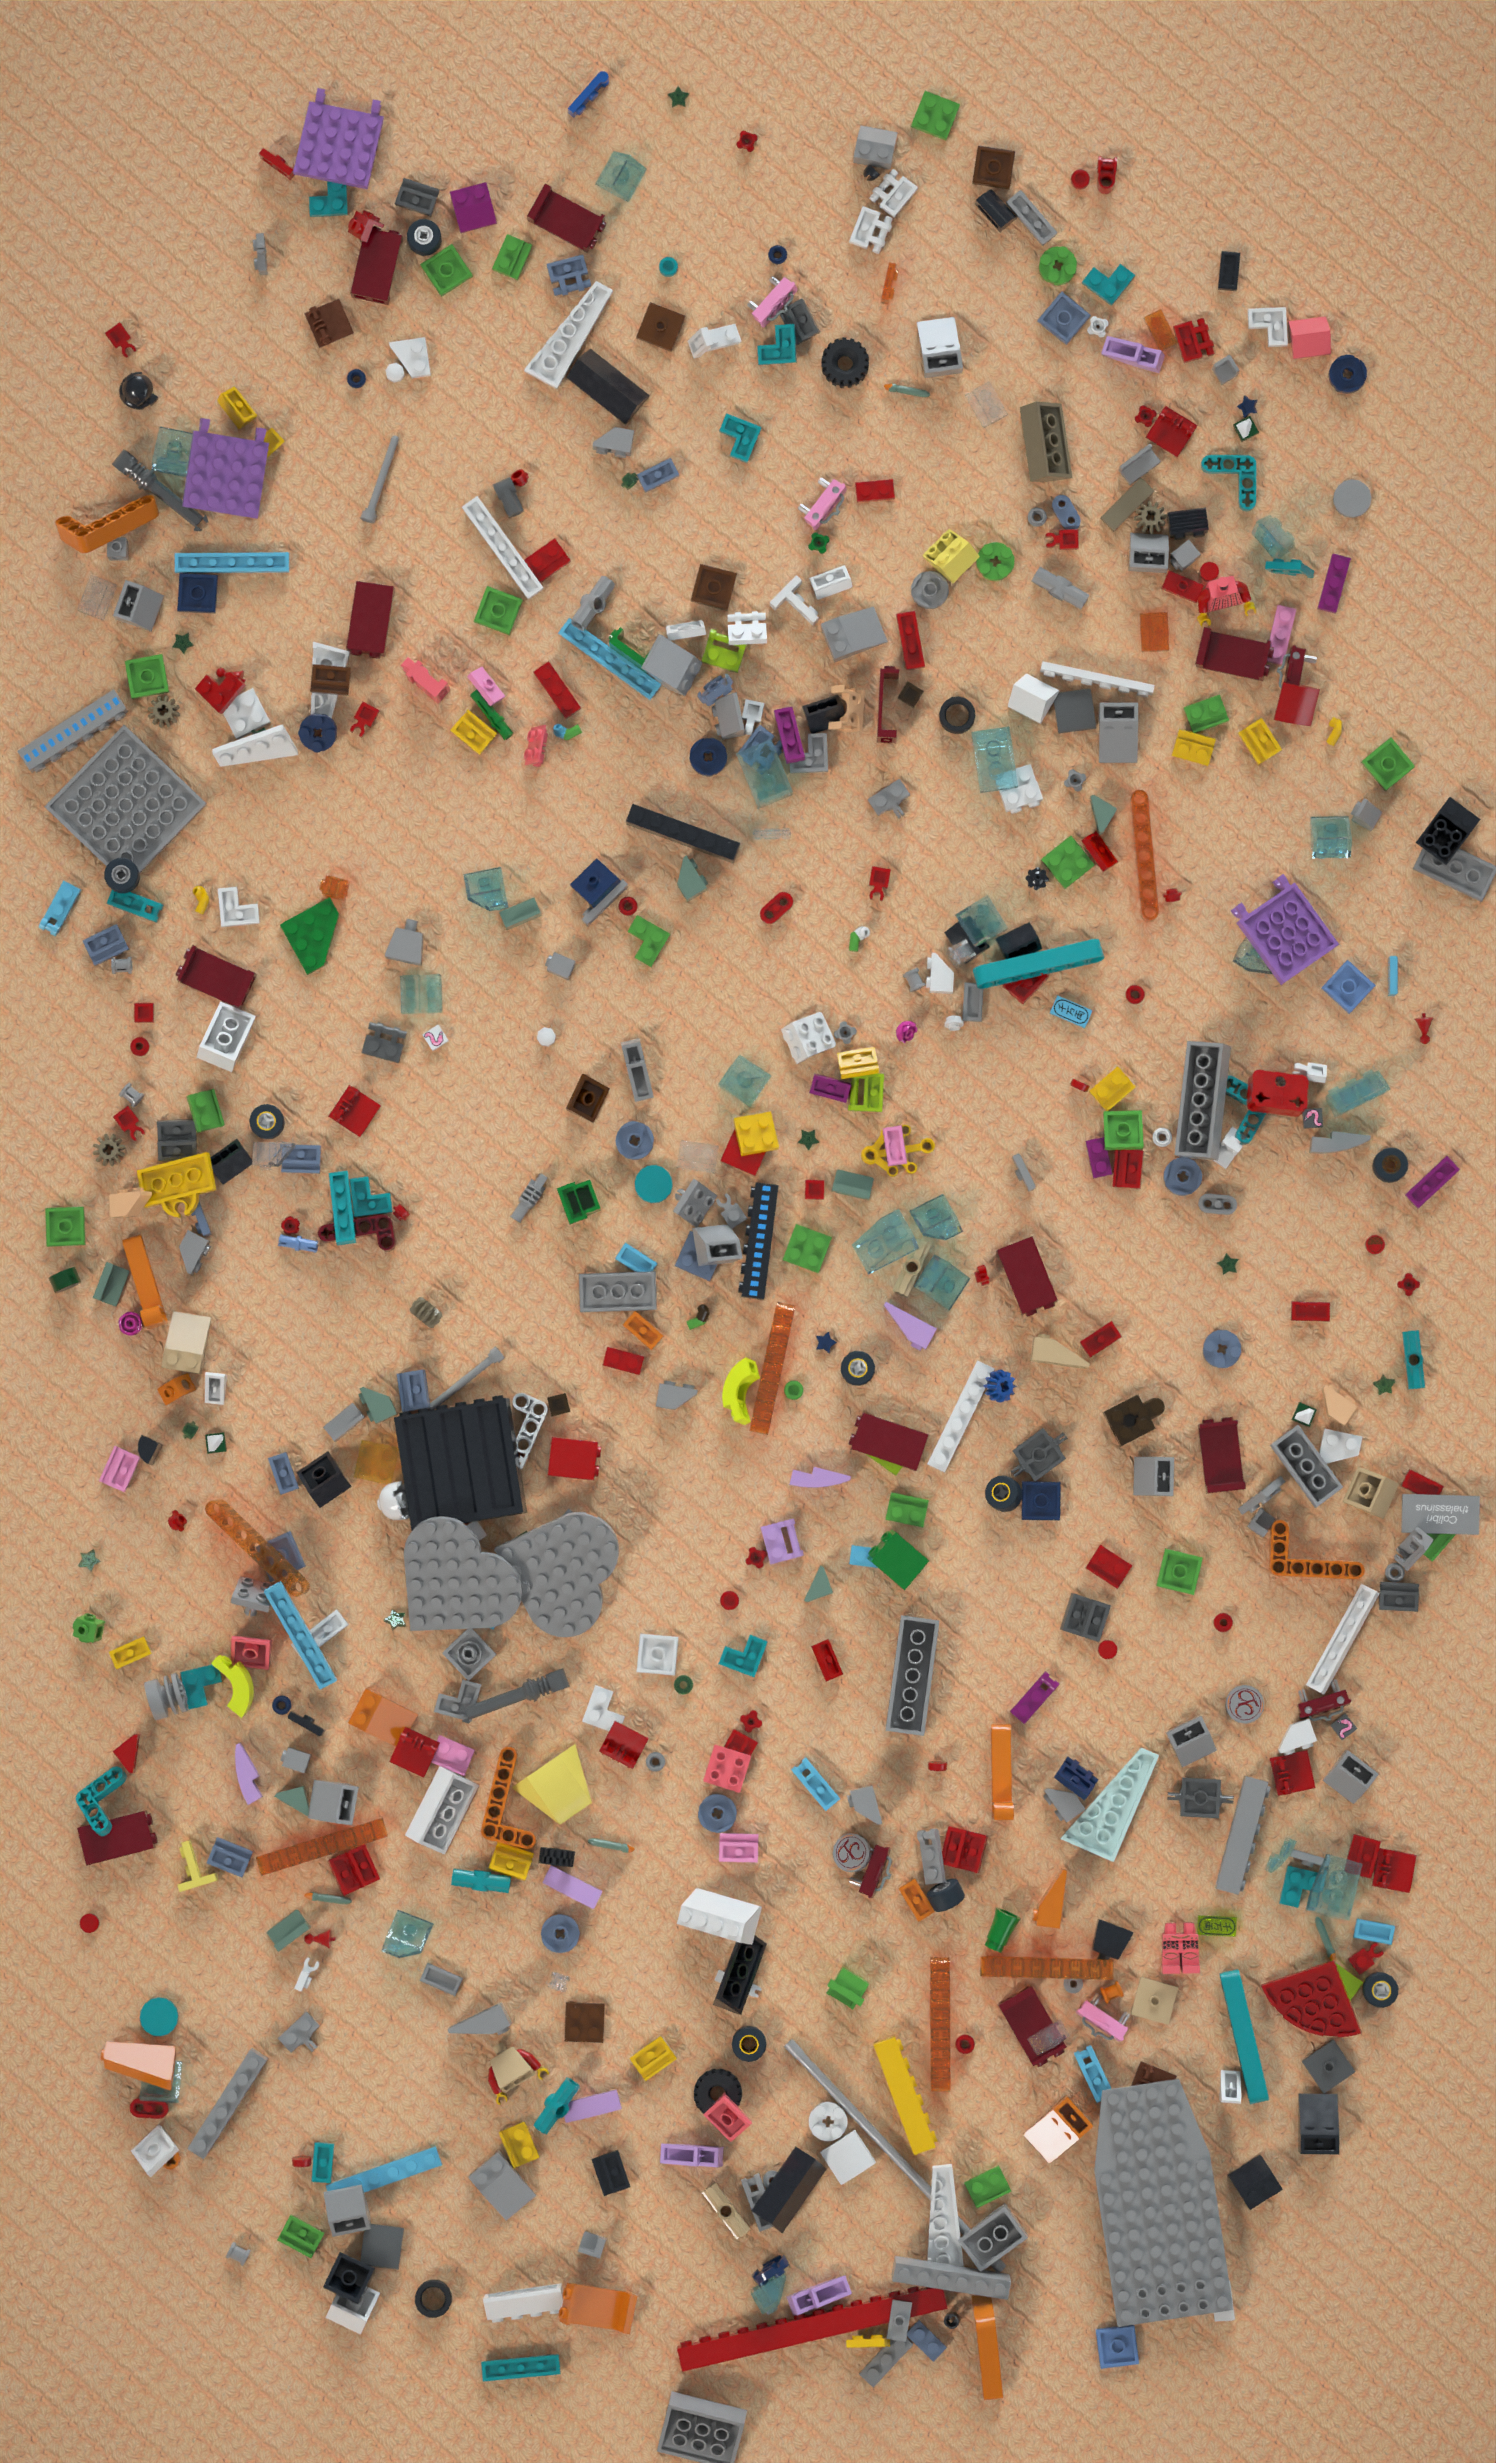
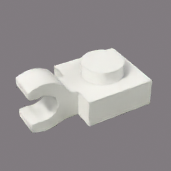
(752, 713)
(1312, 1071)
(304, 1979)

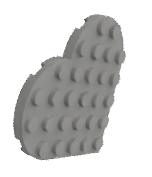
(563, 1571)
(454, 1581)

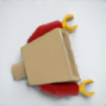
(511, 2069)

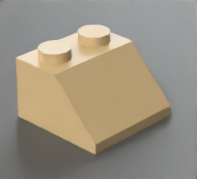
(1370, 1492)

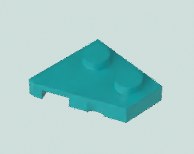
(1289, 568)

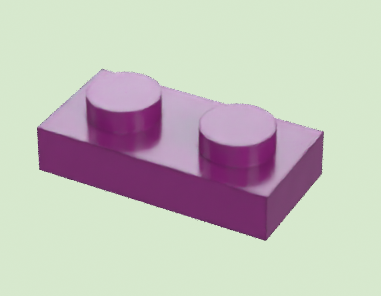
(830, 1088)
(1098, 1158)

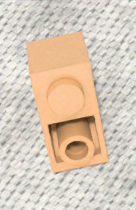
(128, 1204)
(1337, 1406)

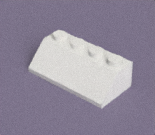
(442, 1810)
(720, 1916)
(523, 2302)

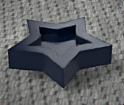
(1248, 406)
(825, 1342)

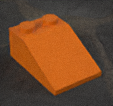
(381, 1717)
(1051, 1904)

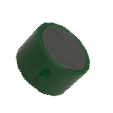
(64, 1280)

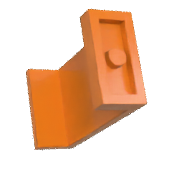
(598, 2307)

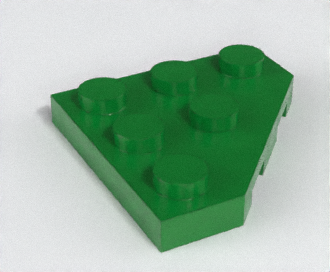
(312, 934)

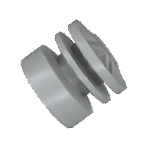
(166, 1696)

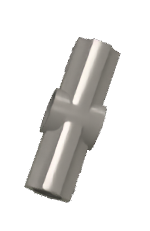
(1060, 588)
(592, 603)

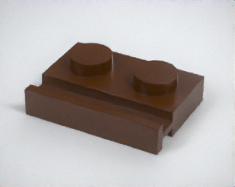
(330, 680)

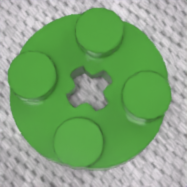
(1067, 270)
(986, 567)

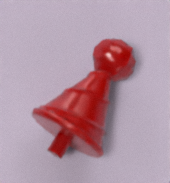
(221, 673)
(1424, 1025)
(323, 1938)

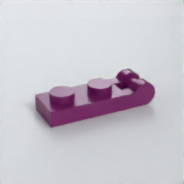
(1034, 1698)

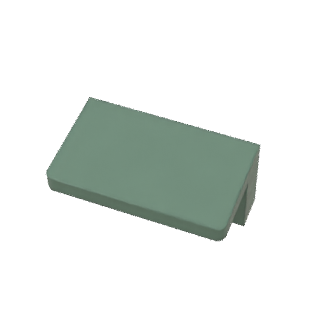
(520, 913)
(852, 1184)
(111, 1284)
(288, 1930)

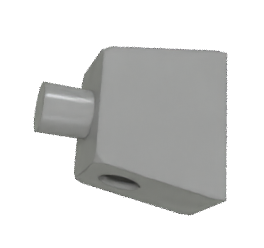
(406, 944)

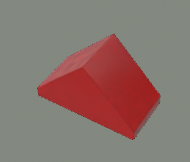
(128, 1752)

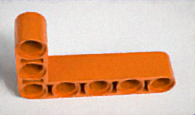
(108, 527)
(153, 1312)
(1306, 1564)
(1001, 1772)
(501, 1803)
(987, 2347)

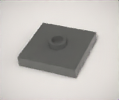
(1328, 2066)

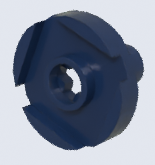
(1338, 368)
(328, 733)
(710, 767)
(773, 2267)

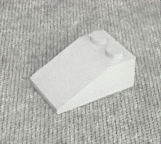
(225, 1036)

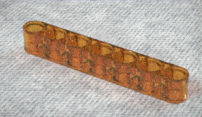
(1146, 846)
(772, 1368)
(248, 1546)
(321, 1846)
(1046, 1967)
(940, 2024)

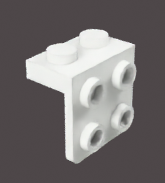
(808, 1037)

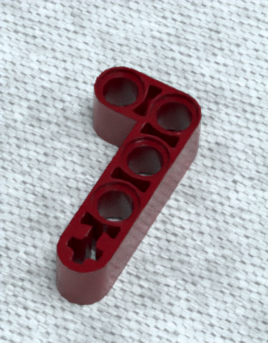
(374, 1230)

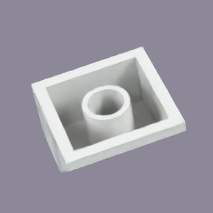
(352, 2314)

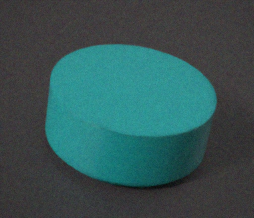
(668, 267)

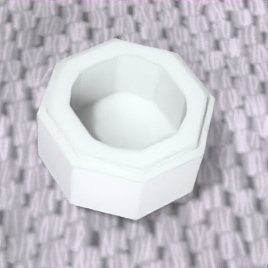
(394, 372)
(546, 1036)

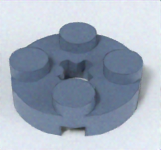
(715, 689)
(629, 1150)
(1173, 1182)
(1217, 1359)
(713, 1823)
(549, 1934)

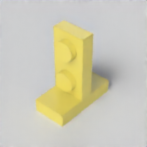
(192, 1869)

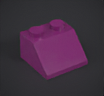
(473, 207)

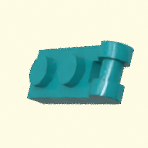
(135, 905)

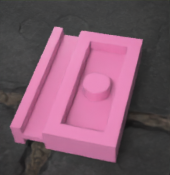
(119, 1469)
(453, 1755)
(738, 1847)

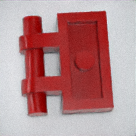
(1188, 342)

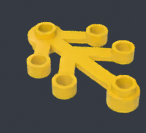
(882, 1153)

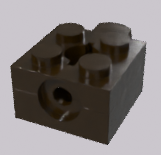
(1133, 1418)

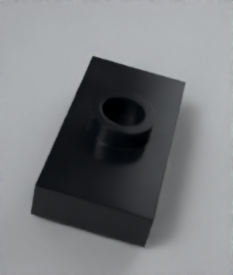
(1229, 271)
(306, 1722)

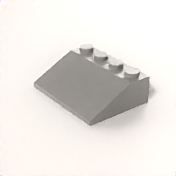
(701, 2429)

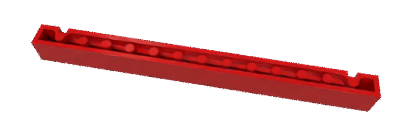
(805, 2328)

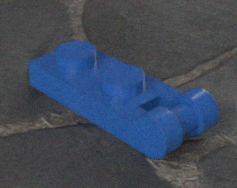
(588, 94)

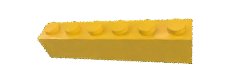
(904, 2095)

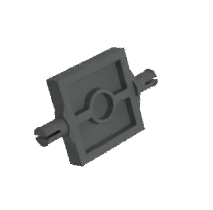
(1039, 1454)
(1200, 1797)

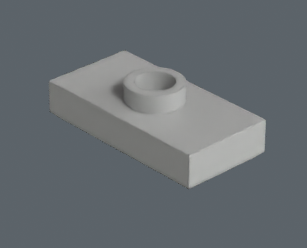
(1022, 1172)
(1307, 1859)
(899, 2320)

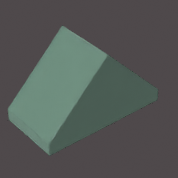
(1102, 812)
(819, 1587)
(295, 1798)

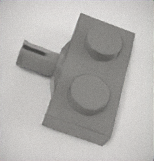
(261, 261)
(890, 799)
(300, 2033)

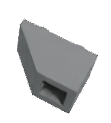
(615, 441)
(1365, 814)
(192, 1251)
(673, 1396)
(1066, 1803)

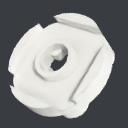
(821, 2112)

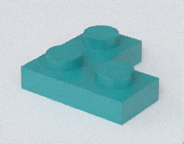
(332, 205)
(1108, 288)
(783, 351)
(745, 435)
(365, 1203)
(747, 1661)
(194, 1683)
(1294, 1882)

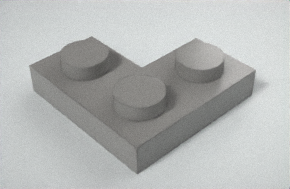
(817, 757)
(1263, 1496)
(450, 1705)

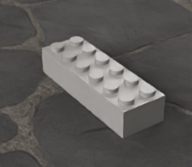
(1202, 1100)
(912, 1675)

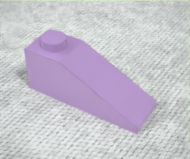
(914, 1329)

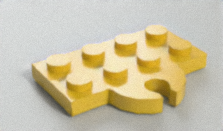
(178, 1183)

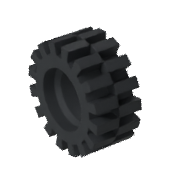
(556, 1857)

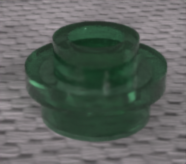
(629, 480)
(189, 1430)
(688, 1680)

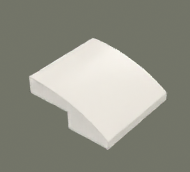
(848, 2157)

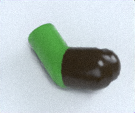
(701, 1318)

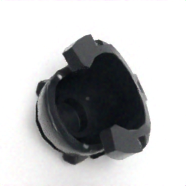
(137, 391)

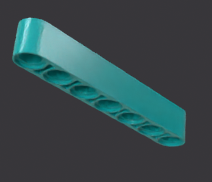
(1039, 962)
(1244, 2036)

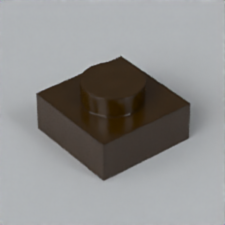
(910, 694)
(558, 1404)

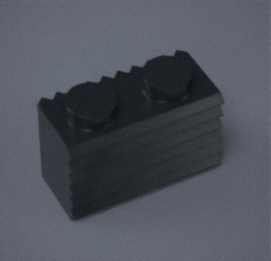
(1187, 523)

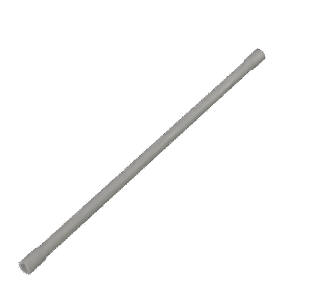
(796, 2051)

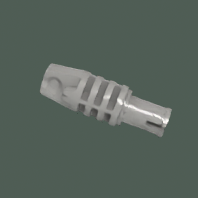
(529, 1197)

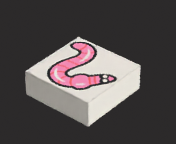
(435, 1037)

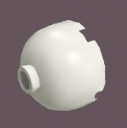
(393, 1501)

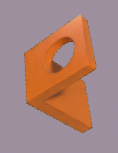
(174, 1390)

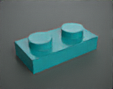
(322, 2162)

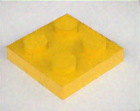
(756, 1133)

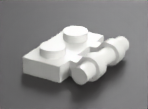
(897, 197)
(865, 227)
(747, 633)

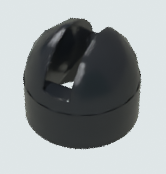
(869, 170)
(954, 2323)

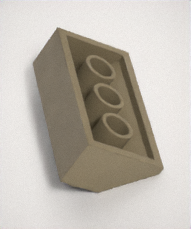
(1045, 442)

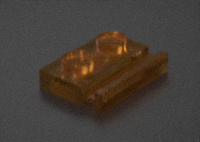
(1154, 632)

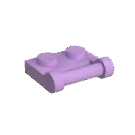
(775, 1542)

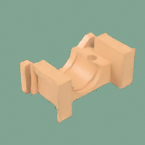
(853, 719)

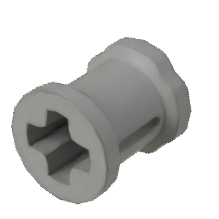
(121, 965)
(914, 980)
(131, 1095)
(238, 2253)

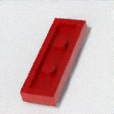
(910, 640)
(557, 690)

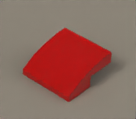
(1296, 704)
(747, 1163)
(964, 1849)
(353, 1870)

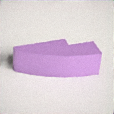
(1133, 354)
(818, 1478)
(246, 1774)
(572, 1887)
(593, 2106)
(692, 2155)
(819, 2295)

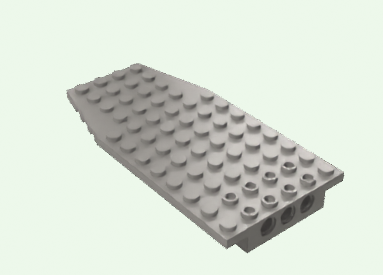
(1158, 2206)

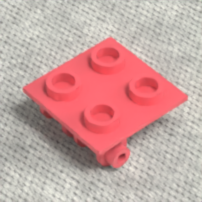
(536, 738)
(727, 1768)

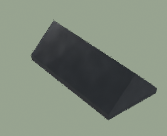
(607, 386)
(739, 1975)
(789, 2189)

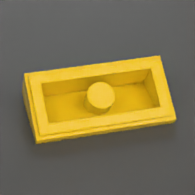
(236, 407)

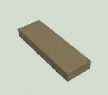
(1127, 504)

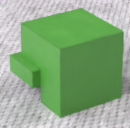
(847, 1988)

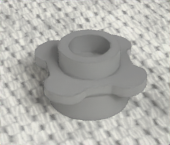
(1075, 775)
(850, 1032)

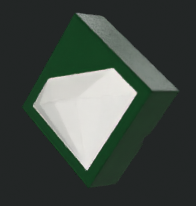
(1245, 429)
(1304, 1414)
(216, 1443)

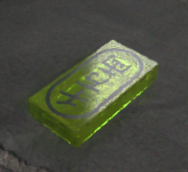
(1216, 1925)

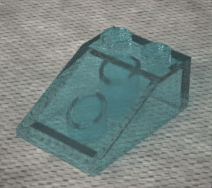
(1273, 537)
(994, 759)
(764, 774)
(885, 1242)
(1334, 1888)

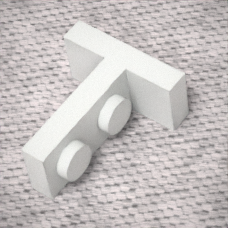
(708, 340)
(795, 600)
(1229, 1148)

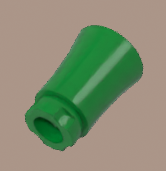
(1001, 1929)

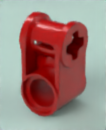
(1106, 171)

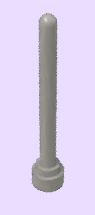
(369, 514)
(494, 1356)

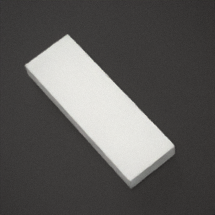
(327, 1628)

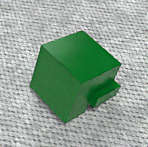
(578, 1200)

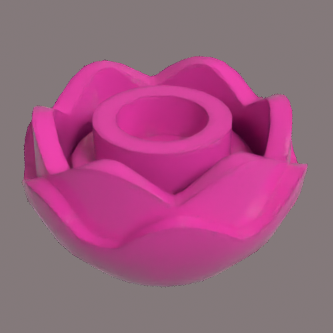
(906, 1031)
(124, 1322)

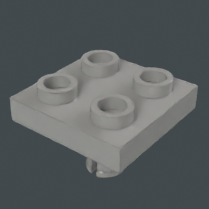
(694, 1202)
(251, 1595)
(469, 1653)

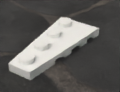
(329, 656)
(256, 747)

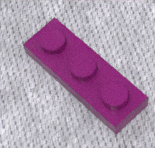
(1334, 583)
(789, 735)
(1432, 1182)

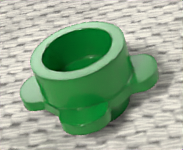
(818, 537)

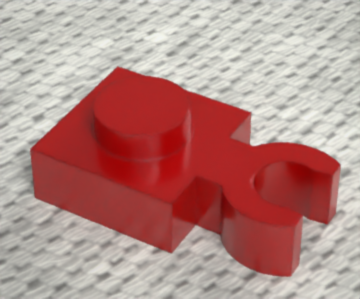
(119, 337)
(1066, 539)
(365, 716)
(879, 879)
(127, 1121)
(981, 1275)
(1363, 1960)

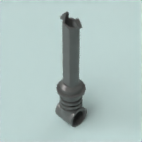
(147, 480)
(530, 1690)

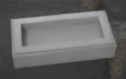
(972, 1003)
(441, 1979)

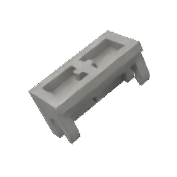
(1413, 1548)

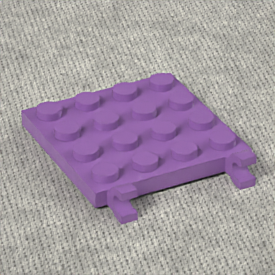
(338, 143)
(225, 472)
(1286, 931)

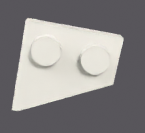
(413, 356)
(1339, 1445)

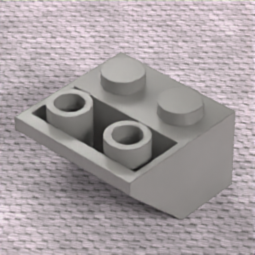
(1148, 553)
(138, 606)
(716, 1245)
(1153, 1476)
(1191, 1741)
(1350, 1776)
(333, 1802)
(347, 2210)

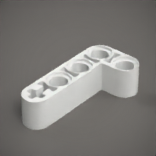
(530, 1417)

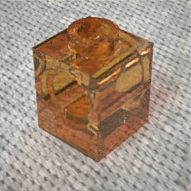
(334, 888)

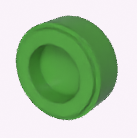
(793, 1390)

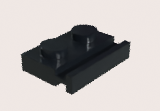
(611, 2172)

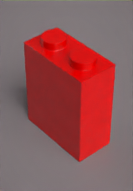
(574, 1458)

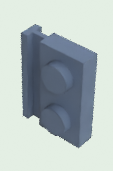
(105, 945)
(303, 1160)
(413, 1390)
(229, 1857)

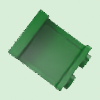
(616, 644)
(897, 1559)

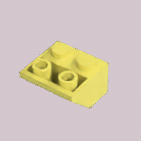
(951, 555)

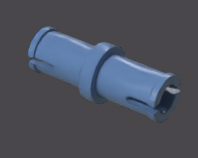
(298, 1243)

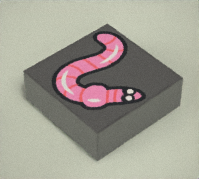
(1312, 1118)
(1343, 1726)

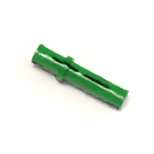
(496, 720)

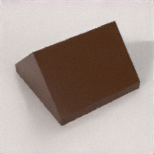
(587, 1098)

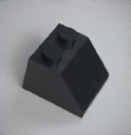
(323, 1479)
(1255, 2182)
(349, 2278)

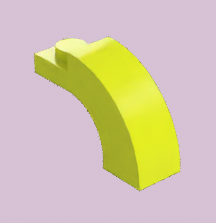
(736, 1387)
(241, 1682)

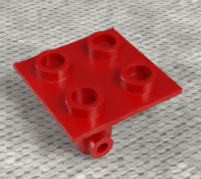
(1171, 431)
(354, 1111)
(623, 1744)
(414, 1752)
(1292, 1773)
(1394, 1870)

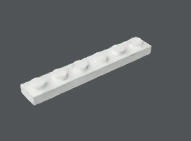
(502, 547)
(1103, 680)
(960, 1417)
(1342, 1639)

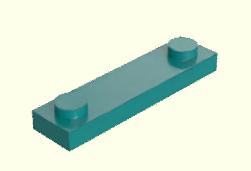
(342, 1208)
(520, 2367)

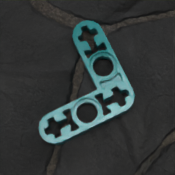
(1243, 473)
(1237, 1096)
(94, 1797)

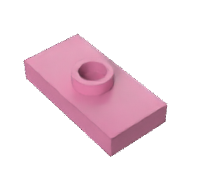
(486, 686)
(894, 1145)

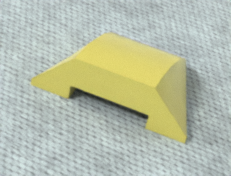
(557, 1787)

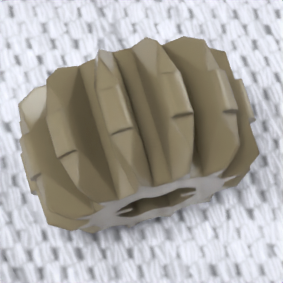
(1142, 517)
(159, 706)
(114, 1153)
(426, 1312)

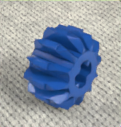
(999, 1386)

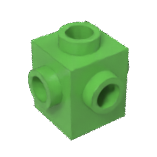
(88, 1628)

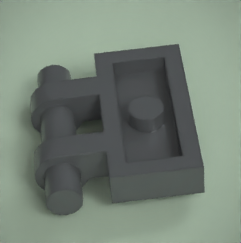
(383, 1048)

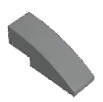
(637, 1069)
(1337, 1142)

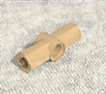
(906, 1279)
(718, 2200)

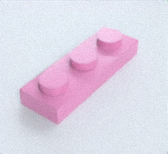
(1281, 632)

